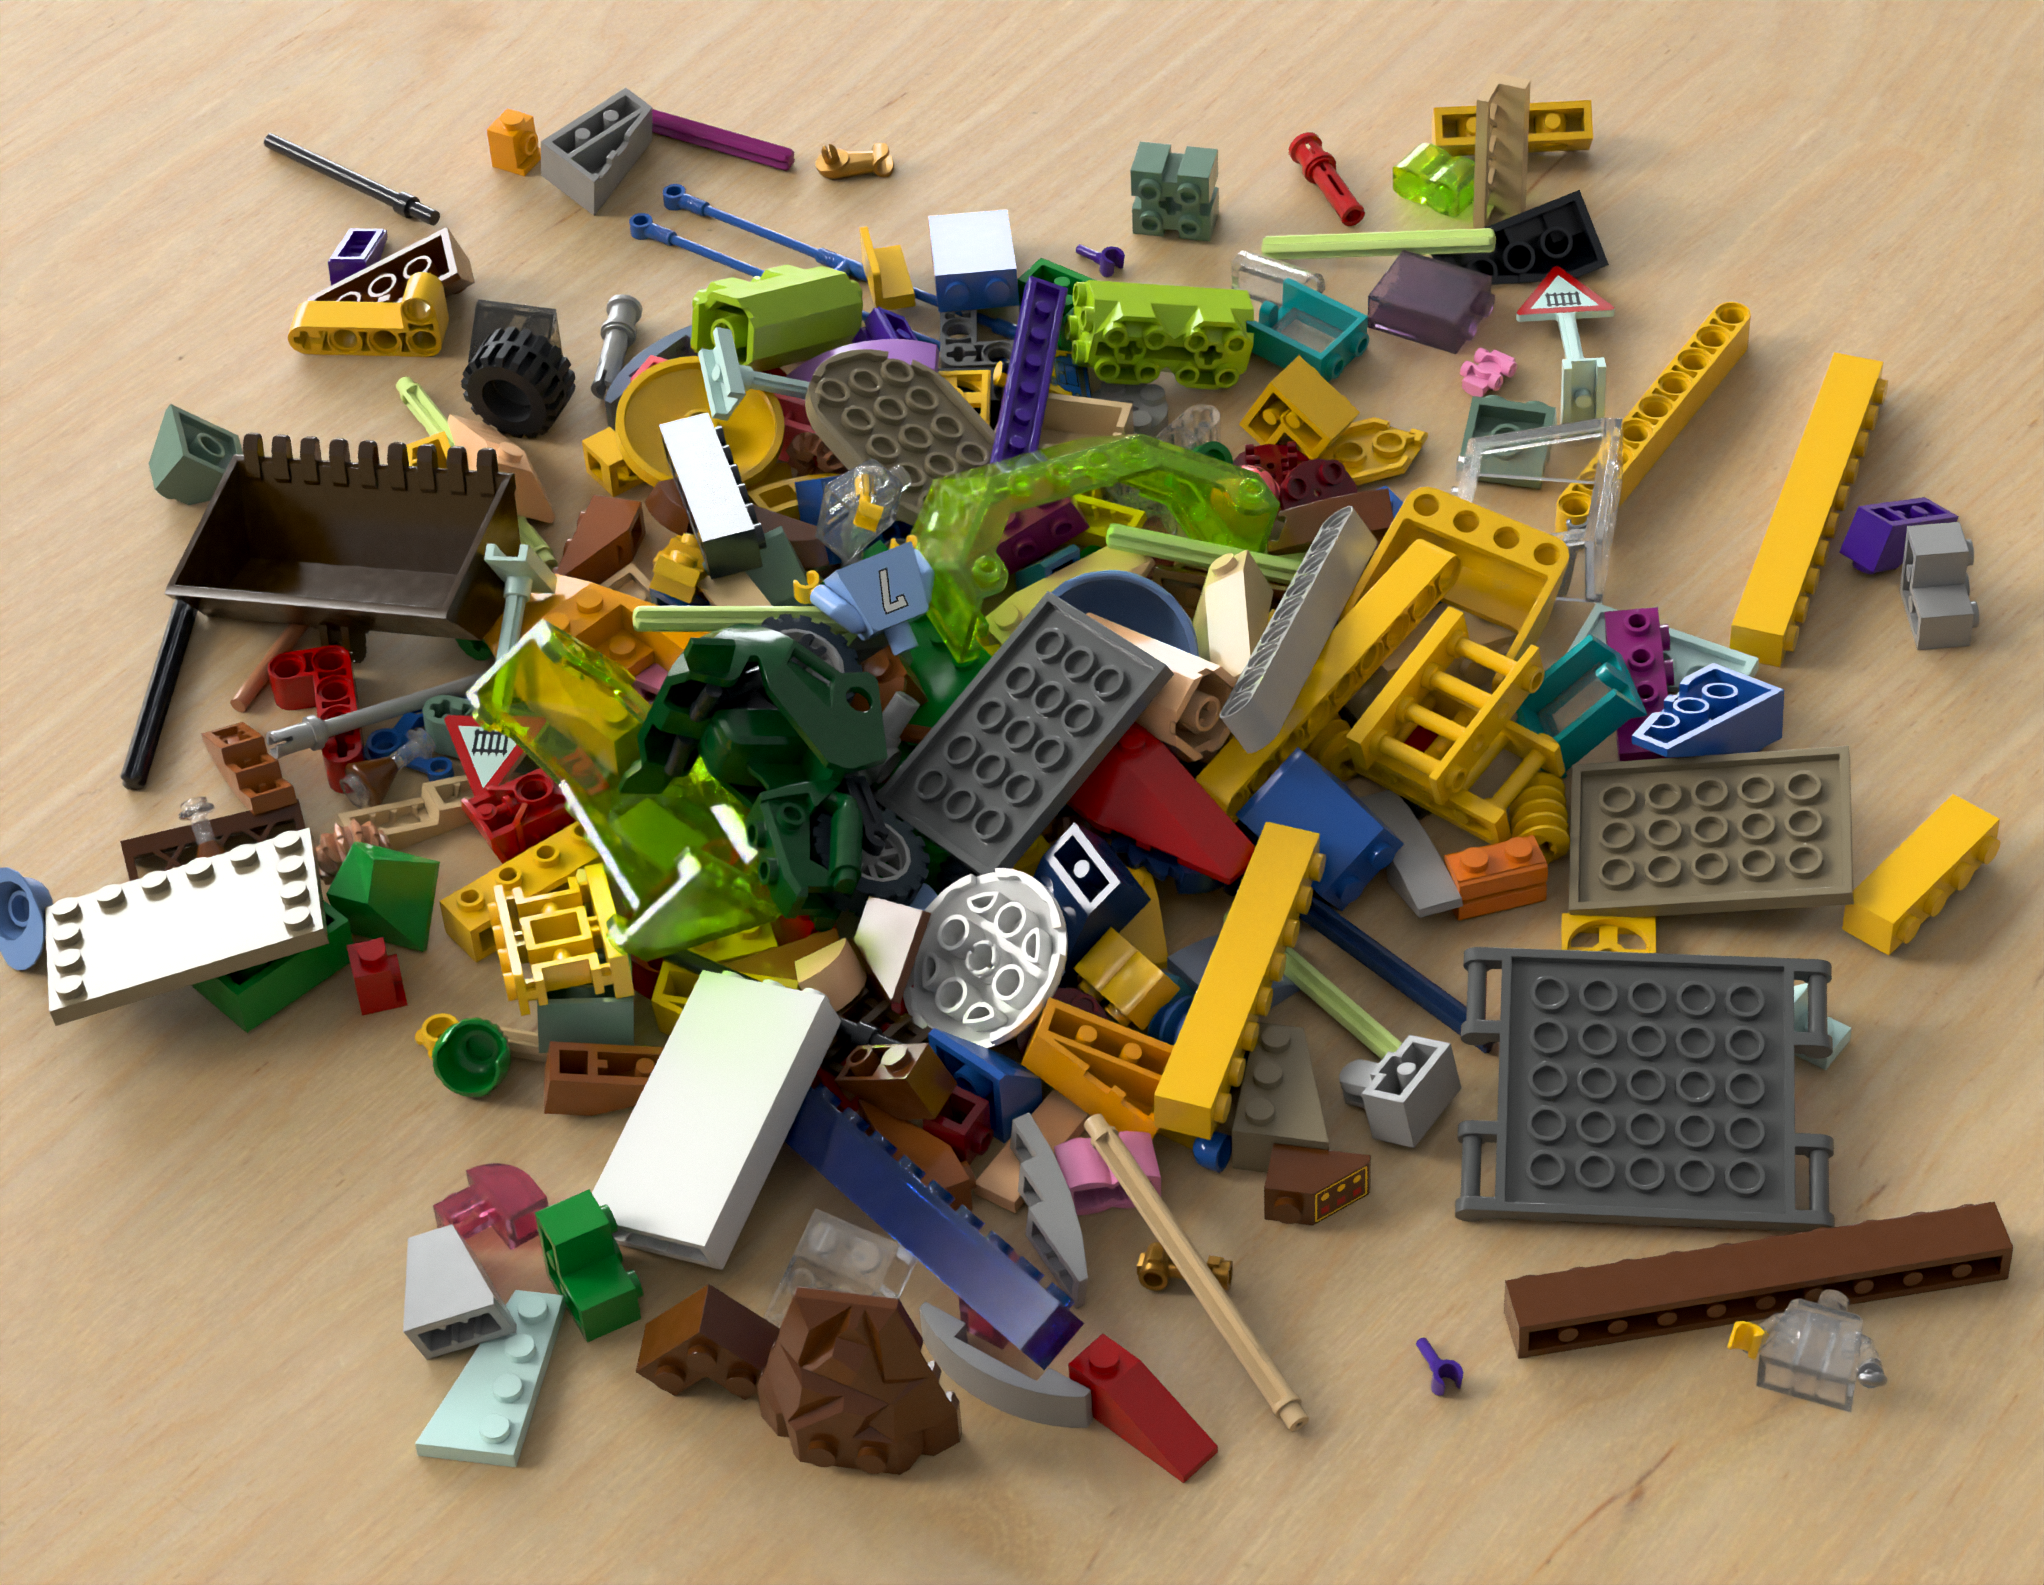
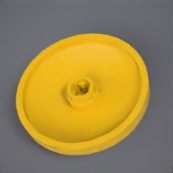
(678, 391)

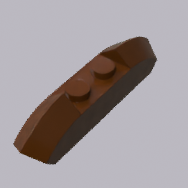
(668, 510)

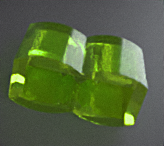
(1435, 179)

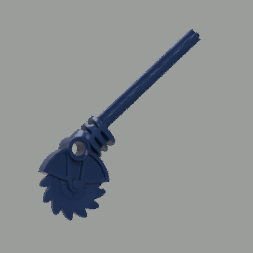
(1322, 919)

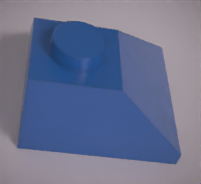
(991, 1075)

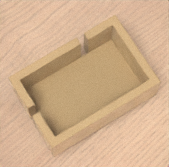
(1082, 417)

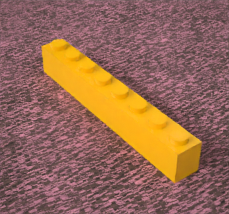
(1239, 982)

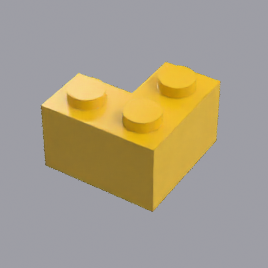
(1302, 407)

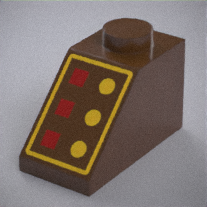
(1313, 1183)

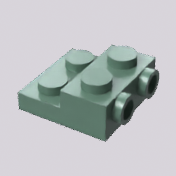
(1497, 416)

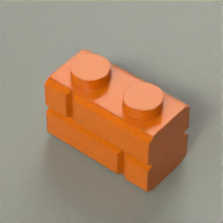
(1498, 876)

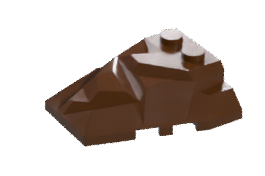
(855, 1385)

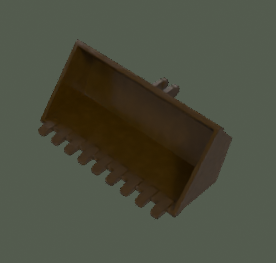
(353, 542)

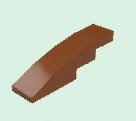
(248, 768)

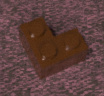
(709, 1339)

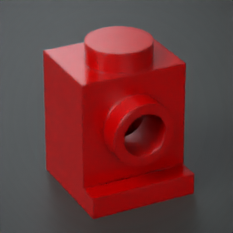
(376, 977)

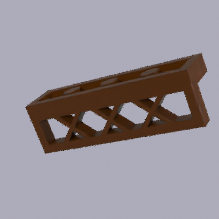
(222, 828)

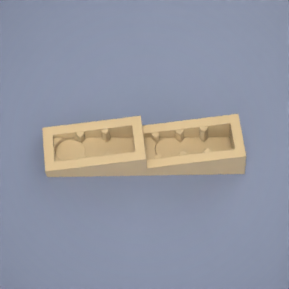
(418, 818)

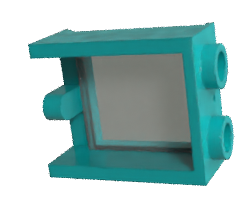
(1309, 326)
(1582, 700)

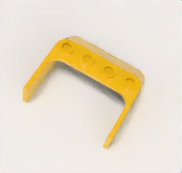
(1506, 569)

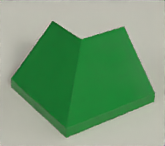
(386, 894)

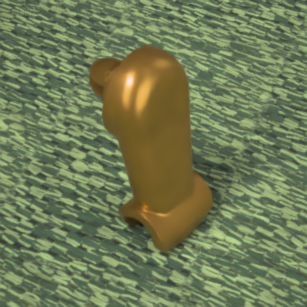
(841, 164)

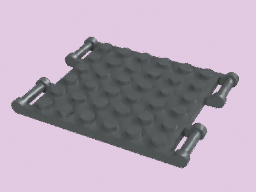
(1646, 1089)

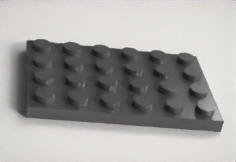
(1023, 736)

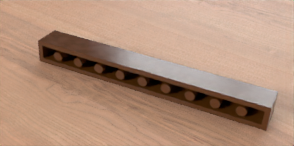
(1755, 1279)

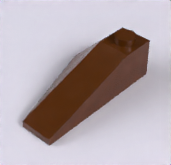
(389, 277)

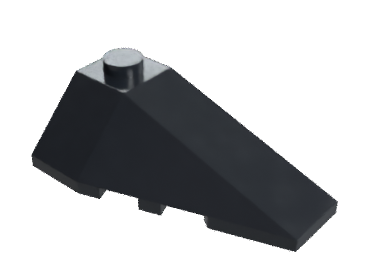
(1537, 241)

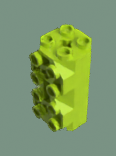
(779, 316)
(1152, 328)

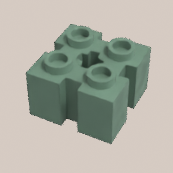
(1175, 191)

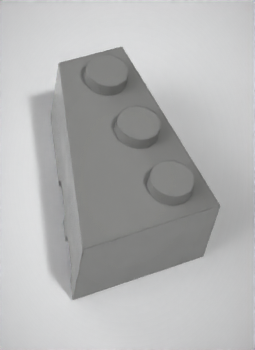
(598, 149)

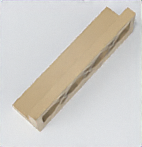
(1501, 148)

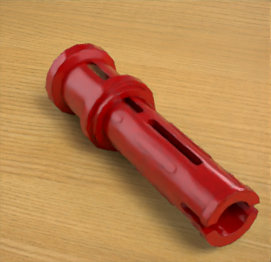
(1320, 169)

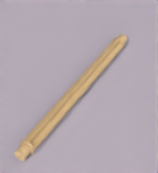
(1196, 1273)

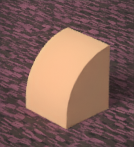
(833, 972)

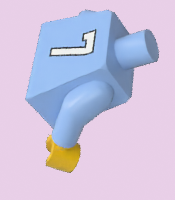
(876, 594)

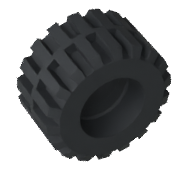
(518, 382)

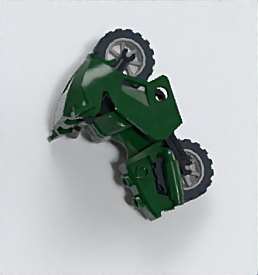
(781, 737)

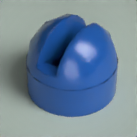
(1213, 1153)

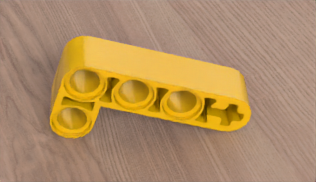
(375, 328)

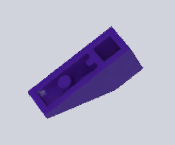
(1880, 529)

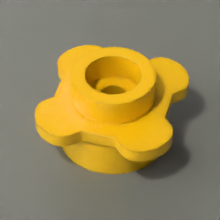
(433, 1029)

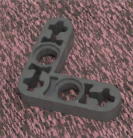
(968, 351)

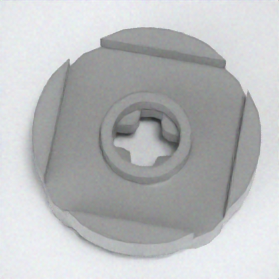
(1148, 401)

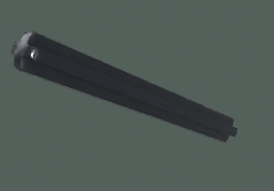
(158, 695)

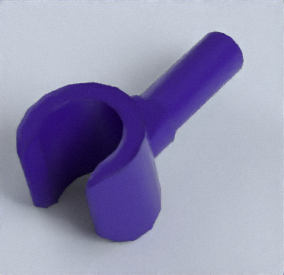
(1107, 259)
(1439, 1367)

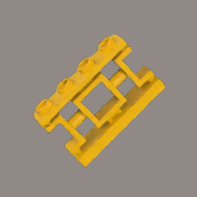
(558, 940)

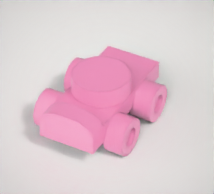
(1487, 373)

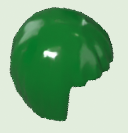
(472, 1057)

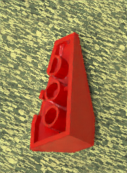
(1159, 804)

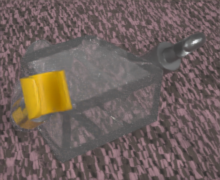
(860, 508)
(1812, 1351)

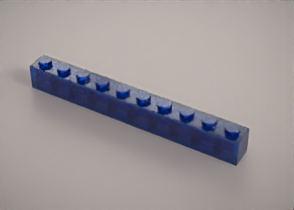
(931, 1230)

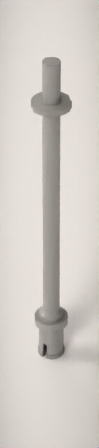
(315, 732)

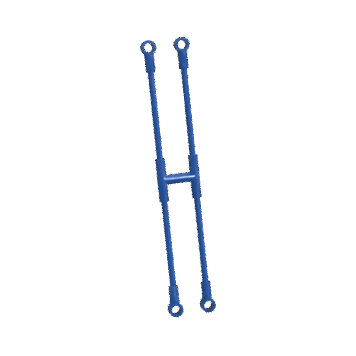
(676, 198)

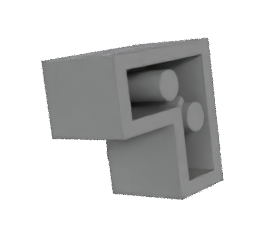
(1937, 586)

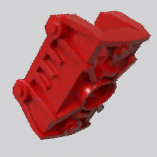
(518, 813)

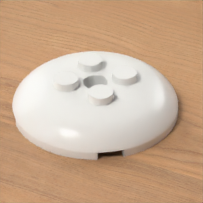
(980, 923)

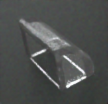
(1265, 276)

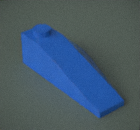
(1715, 715)

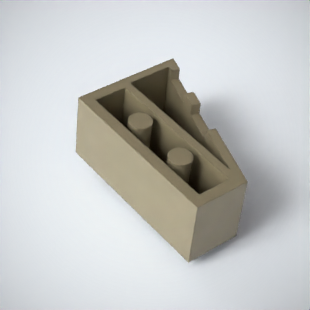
(1277, 1099)

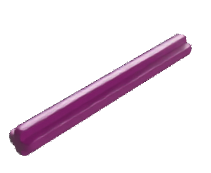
(722, 140)

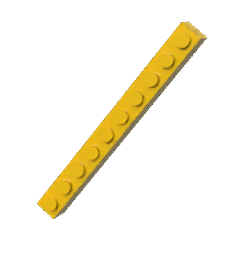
(1808, 509)

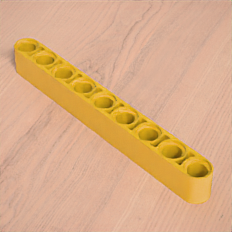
(1669, 404)
(1345, 663)

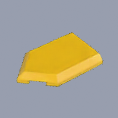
(1374, 450)

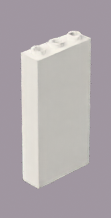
(714, 1116)

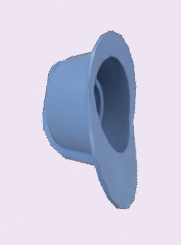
(22, 918)

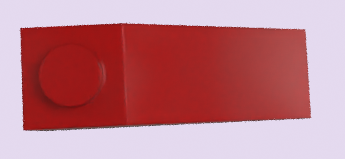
(1140, 1408)

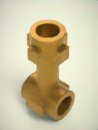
(1157, 1267)

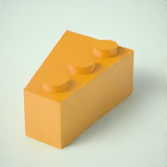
(1098, 1065)

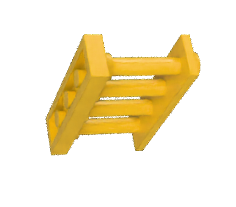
(1425, 672)
(1478, 816)

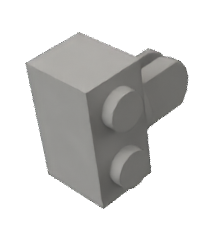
(1404, 1089)

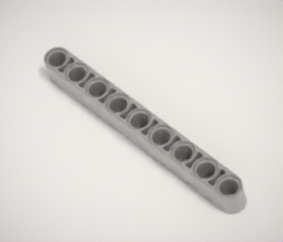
(1298, 630)

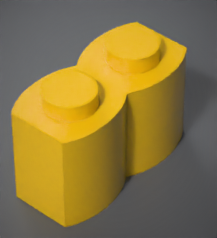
(1126, 979)

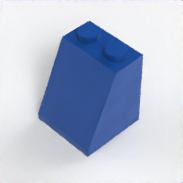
(1315, 800)

